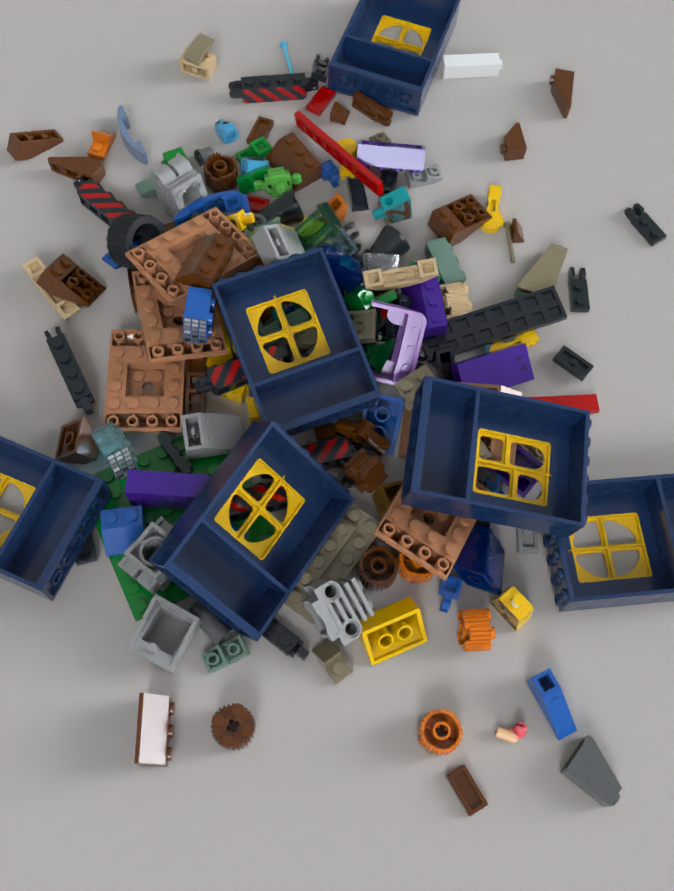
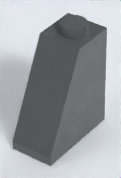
(592, 773)

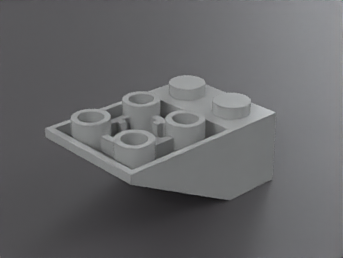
(276, 243)
(210, 434)

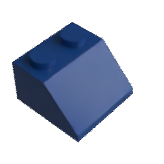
(121, 528)

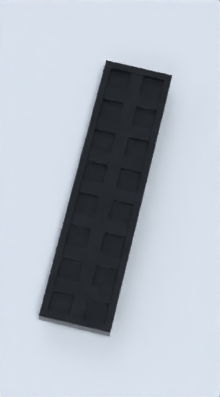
(498, 322)

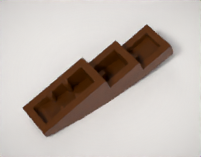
(193, 401)

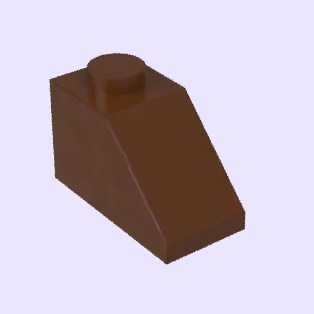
(513, 144)

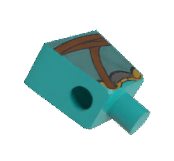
(394, 206)

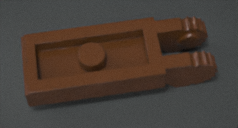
(372, 109)

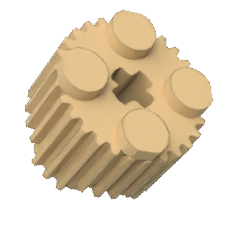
(455, 299)

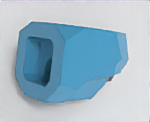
(226, 131)
(249, 164)

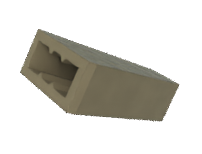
(545, 270)

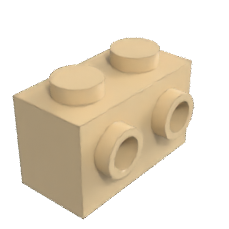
(204, 70)

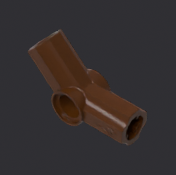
(363, 434)

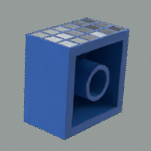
(198, 315)

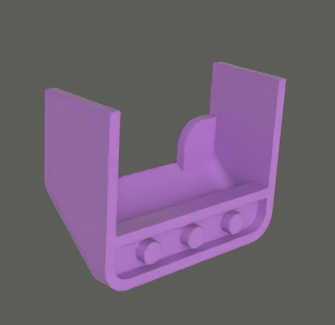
(407, 345)

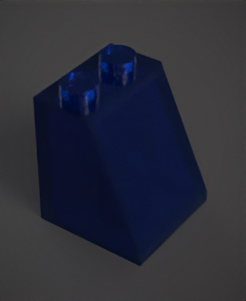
(344, 268)
(482, 561)

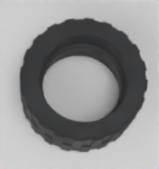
(122, 231)

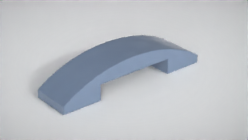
(135, 148)

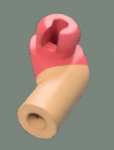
(513, 734)

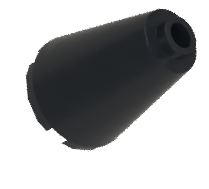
(285, 207)
(389, 242)

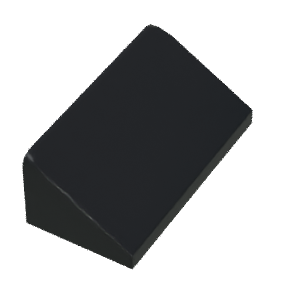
(357, 195)

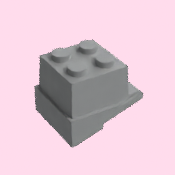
(164, 633)

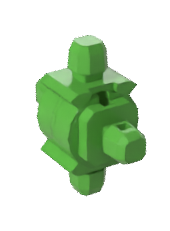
(277, 181)

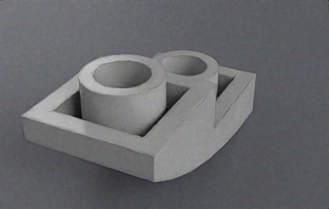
(429, 176)

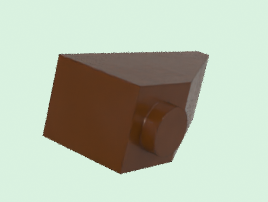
(562, 89)
(32, 143)
(78, 167)

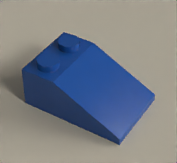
(386, 419)

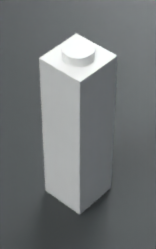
(471, 65)

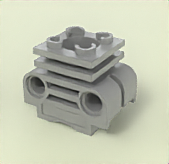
(177, 184)
(136, 557)
(337, 608)

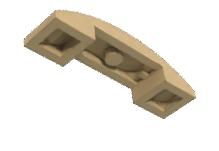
(401, 277)
(64, 308)

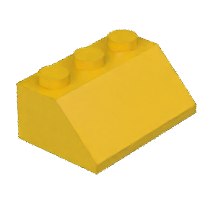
(392, 631)

